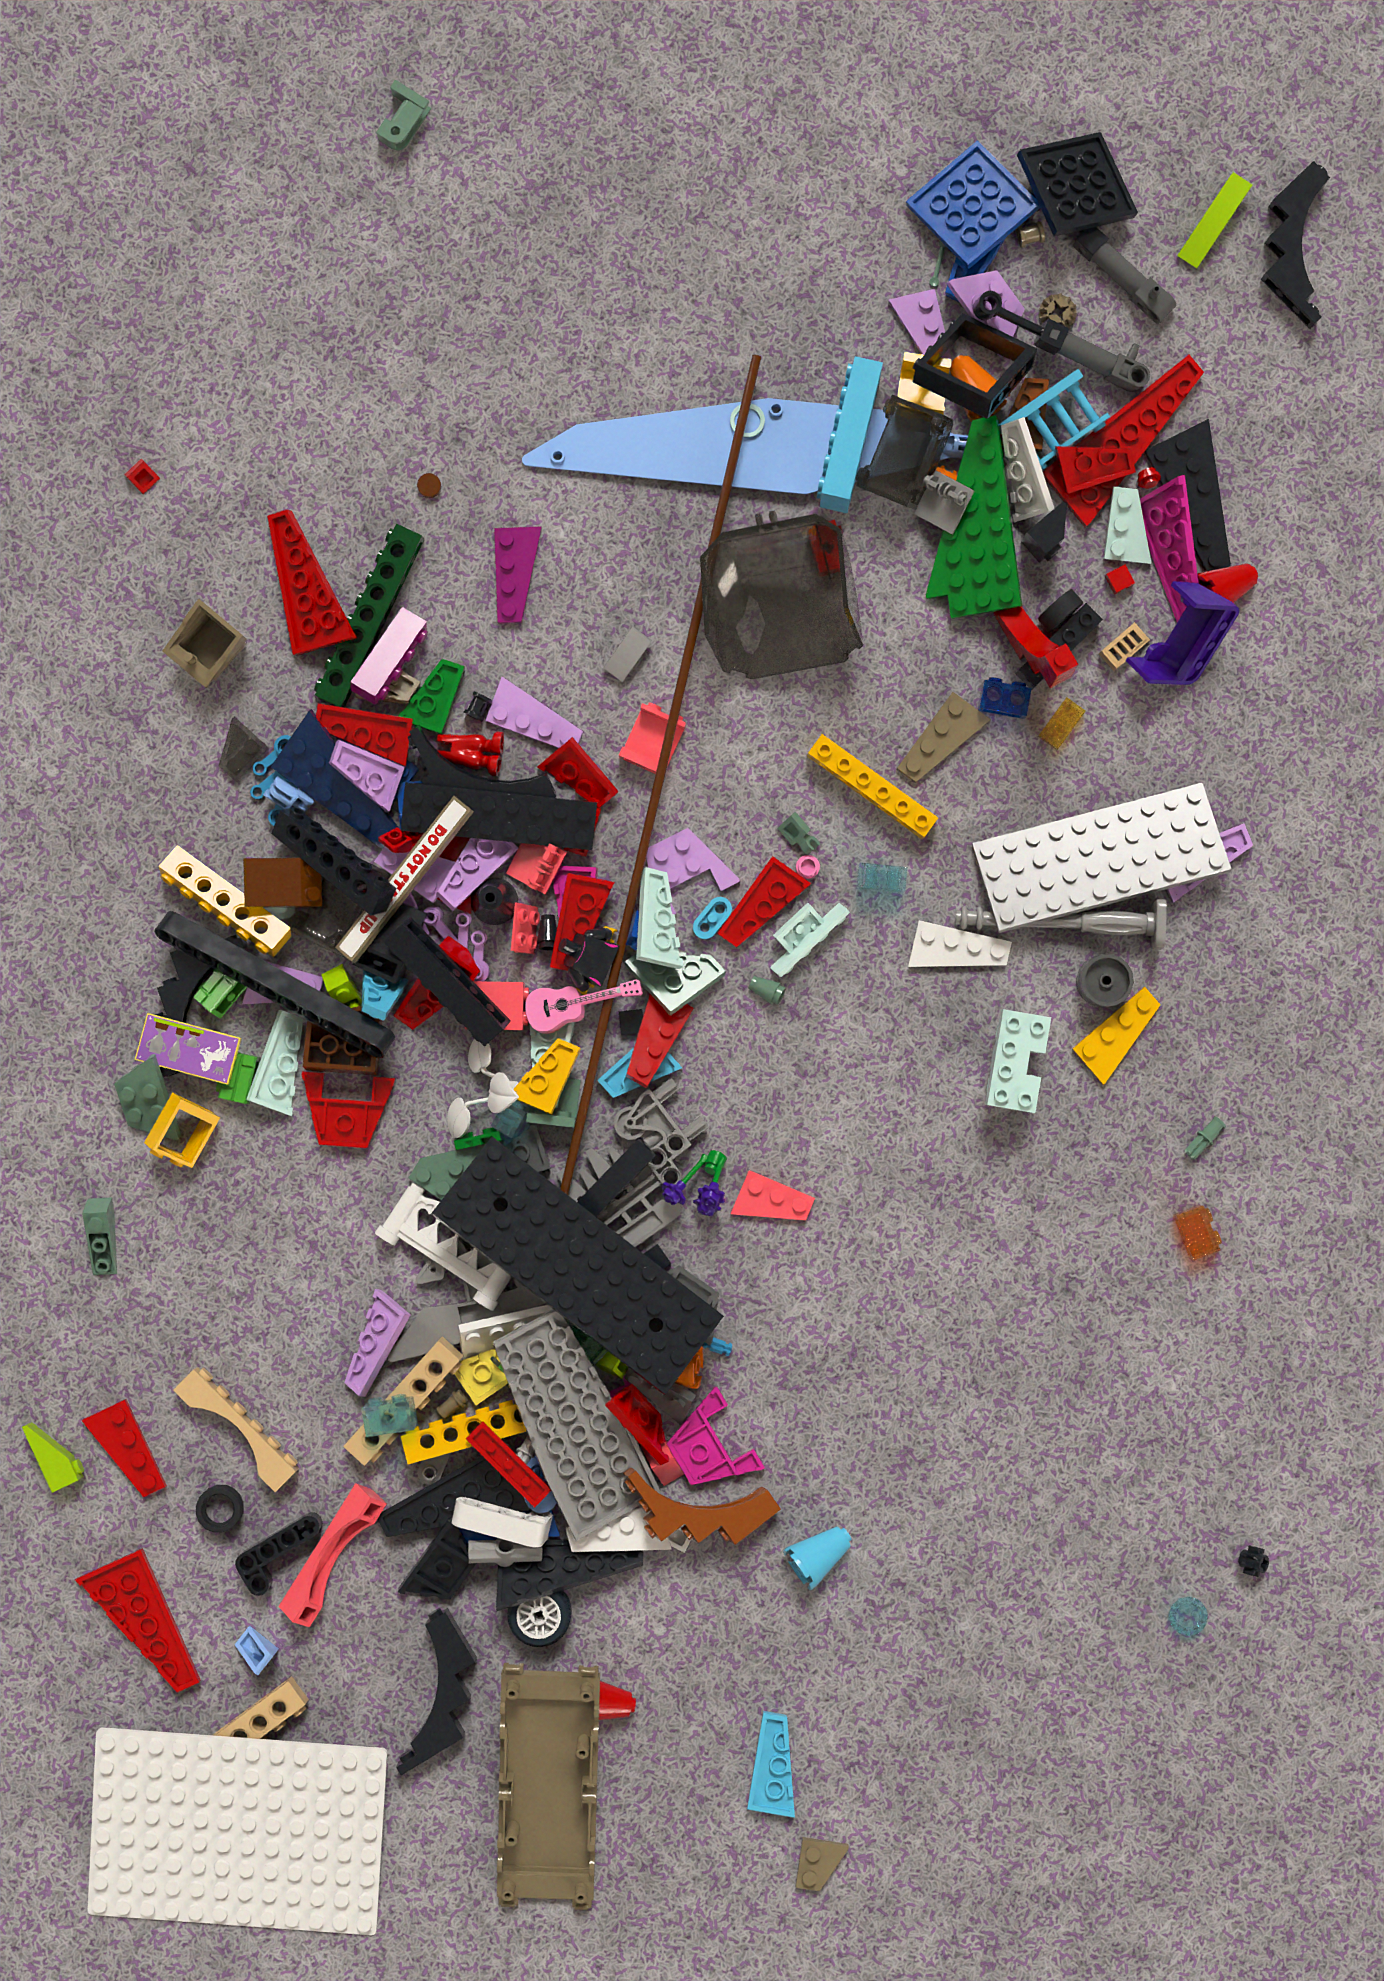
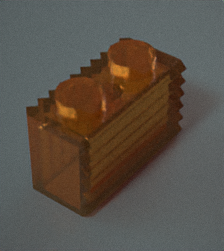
(1197, 1232)

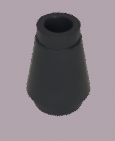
(547, 932)

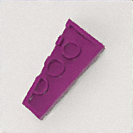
(514, 568)

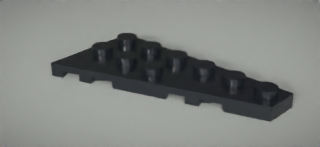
(436, 1502)

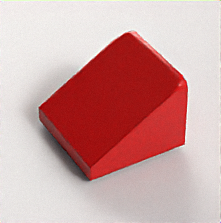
(142, 476)

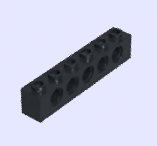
(333, 860)

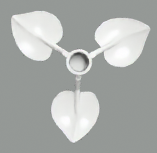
(499, 1099)

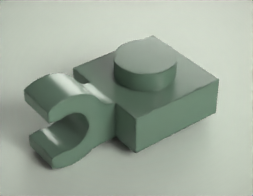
(796, 831)

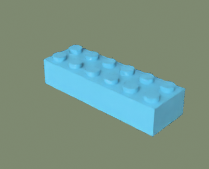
(851, 431)

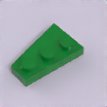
(435, 698)

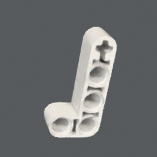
(502, 1522)

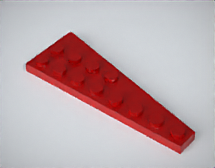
(1129, 428)

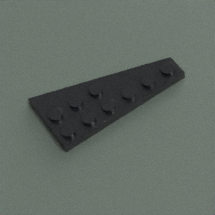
(1193, 456)
(558, 1572)

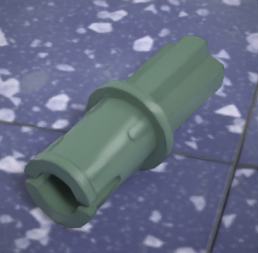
(1205, 1138)

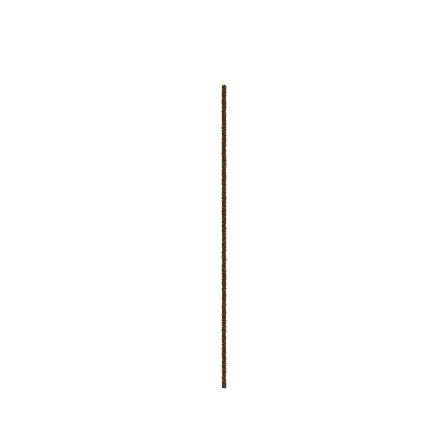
(658, 784)

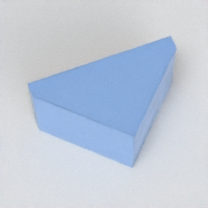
(255, 1649)

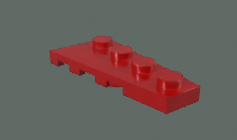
(372, 731)
(765, 898)
(579, 910)
(654, 1040)
(124, 1442)

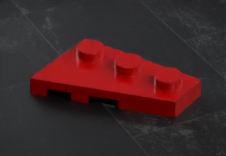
(1092, 465)

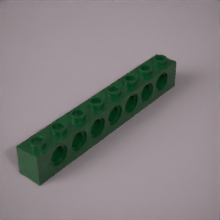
(395, 538)

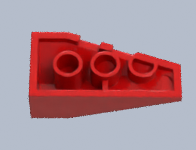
(421, 1002)

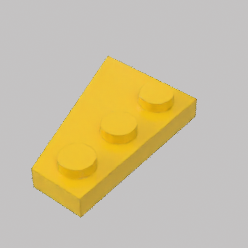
(546, 1080)

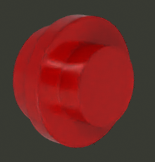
(1148, 478)

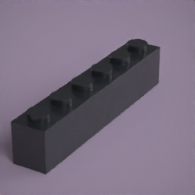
(447, 981)

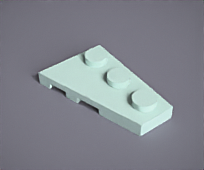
(1126, 530)

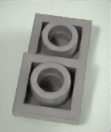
(627, 654)

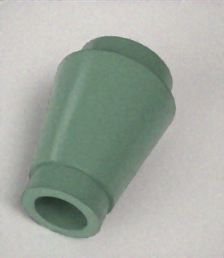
(767, 989)

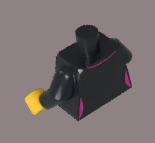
(589, 957)

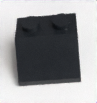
(1045, 537)

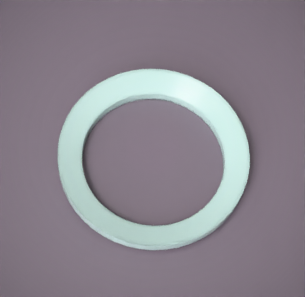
(760, 413)

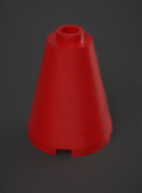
(1230, 581)
(615, 1702)

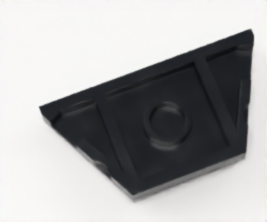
(441, 1565)

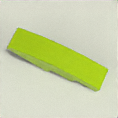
(1214, 220)

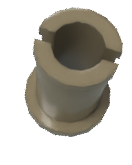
(452, 1404)

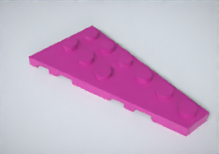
(1170, 538)

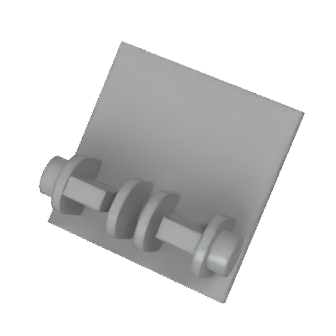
(943, 501)

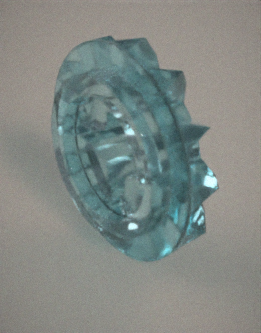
(1189, 1627)

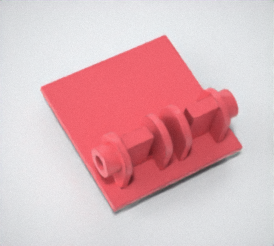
(536, 865)
(524, 928)

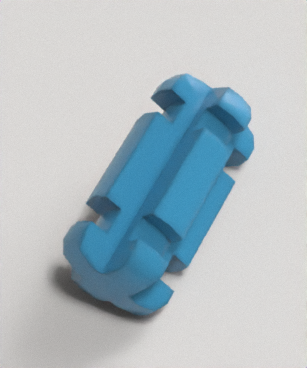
(719, 1346)

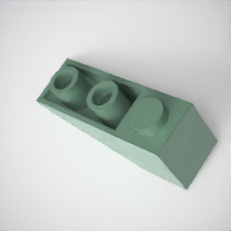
(100, 1235)

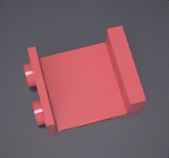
(647, 737)

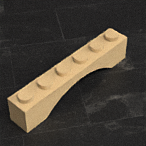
(272, 1464)

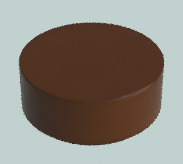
(429, 485)

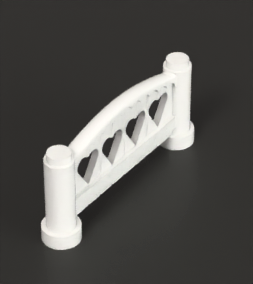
(404, 1224)

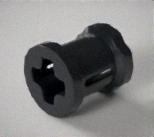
(477, 706)

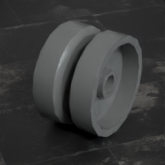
(1090, 980)

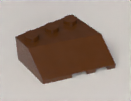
(332, 1054)

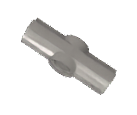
(490, 1551)

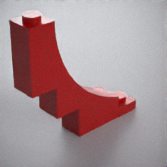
(1028, 642)

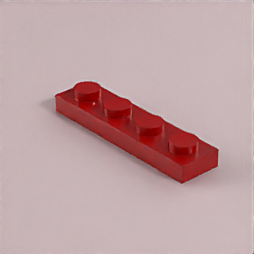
(508, 1464)

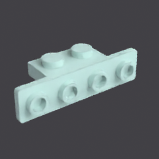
(803, 933)

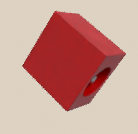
(1119, 579)

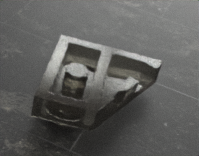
(240, 750)

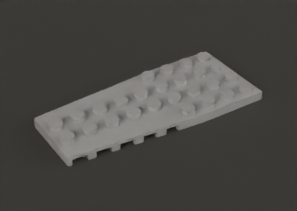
(569, 1426)

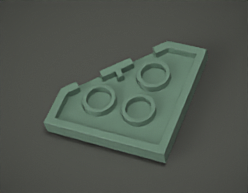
(674, 986)
(441, 1171)

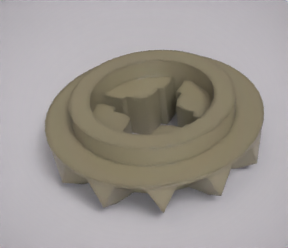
(1062, 302)

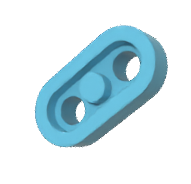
(712, 918)

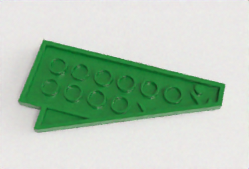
(979, 559)

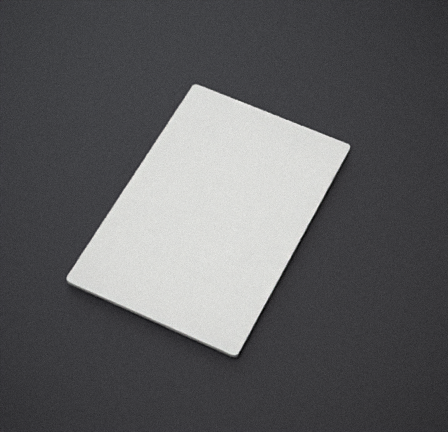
(236, 1831)

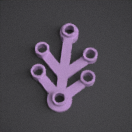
(462, 937)

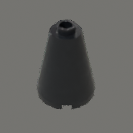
(501, 908)

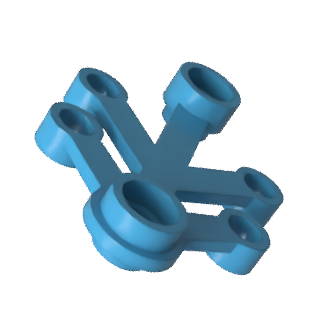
(266, 762)

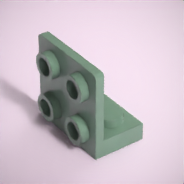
(567, 1108)

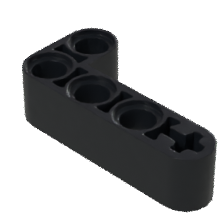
(280, 1546)

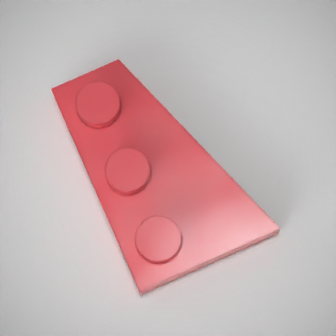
(771, 1199)

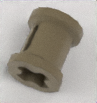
(1030, 234)

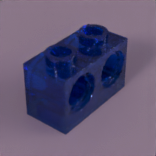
(1003, 705)

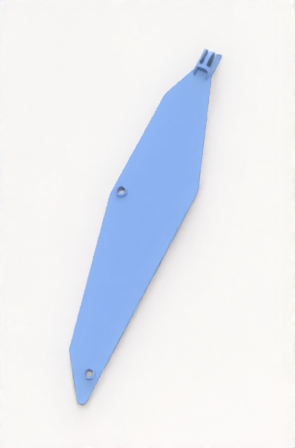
(698, 441)

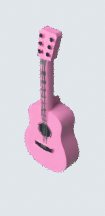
(552, 1009)

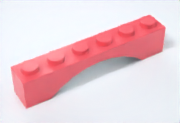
(307, 1592)

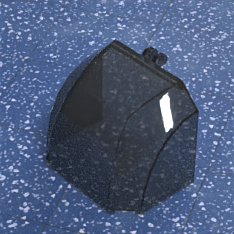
(780, 597)

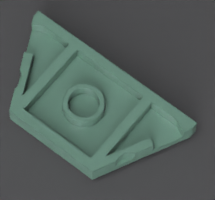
(144, 1097)

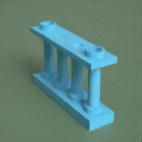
(1052, 398)

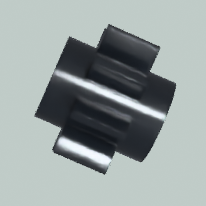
(1253, 1561)

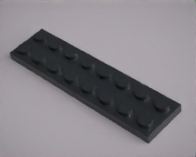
(504, 815)

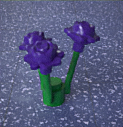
(709, 1196)

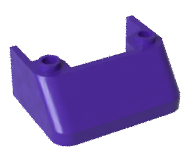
(1192, 639)

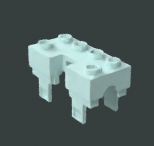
(1015, 1039)

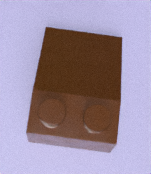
(281, 883)

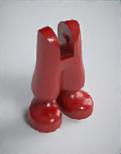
(468, 750)

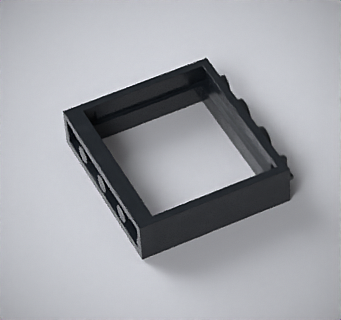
(960, 392)

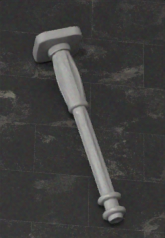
(1107, 922)

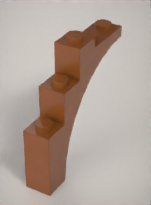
(734, 1518)

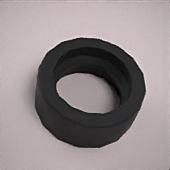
(1060, 610)
(201, 1513)

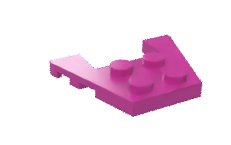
(701, 1451)

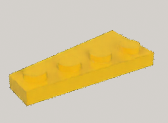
(1112, 1039)

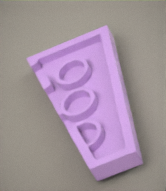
(527, 716)
(1235, 843)
(473, 868)
(381, 1332)

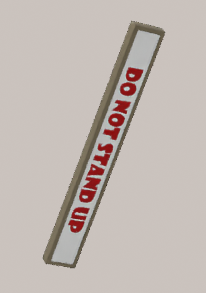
(407, 877)

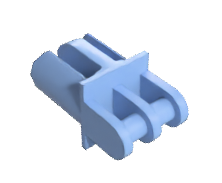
(286, 795)

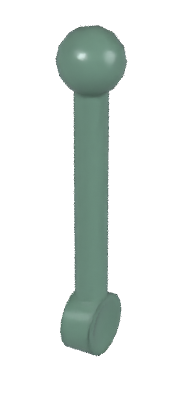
(934, 280)

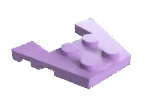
(686, 857)

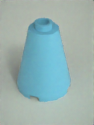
(818, 1554)

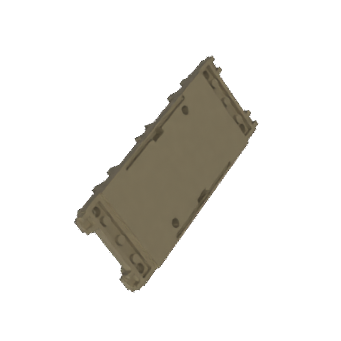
(548, 1785)

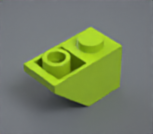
(341, 986)

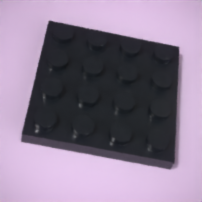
(1077, 184)

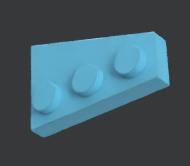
(380, 994)

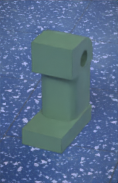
(406, 119)

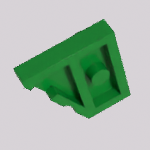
(469, 1140)

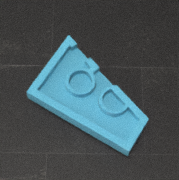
(617, 1083)

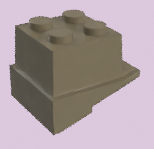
(204, 644)

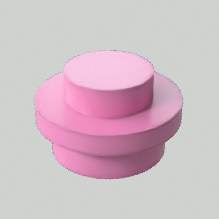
(807, 866)

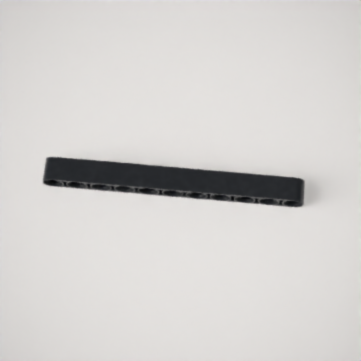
(275, 984)

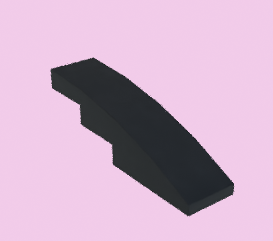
(617, 1178)

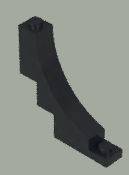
(1288, 275)
(442, 1725)

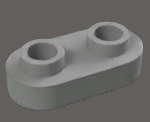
(437, 1464)

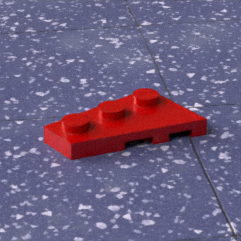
(577, 769)

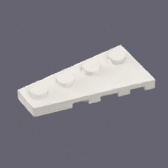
(621, 1534)

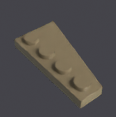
(944, 734)

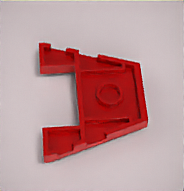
(346, 1121)

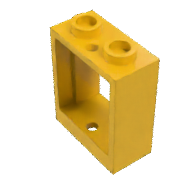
(198, 1139)

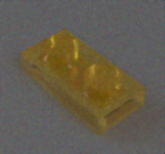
(1061, 723)

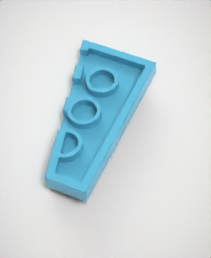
(771, 1777)

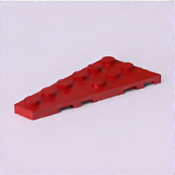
(308, 600)
(139, 1609)

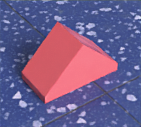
(667, 1472)

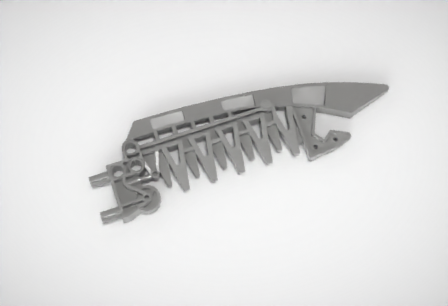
(644, 1120)

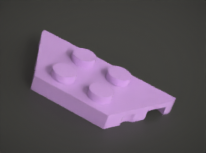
(970, 288)

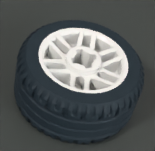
(546, 1628)

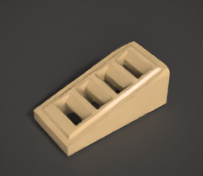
(1110, 659)

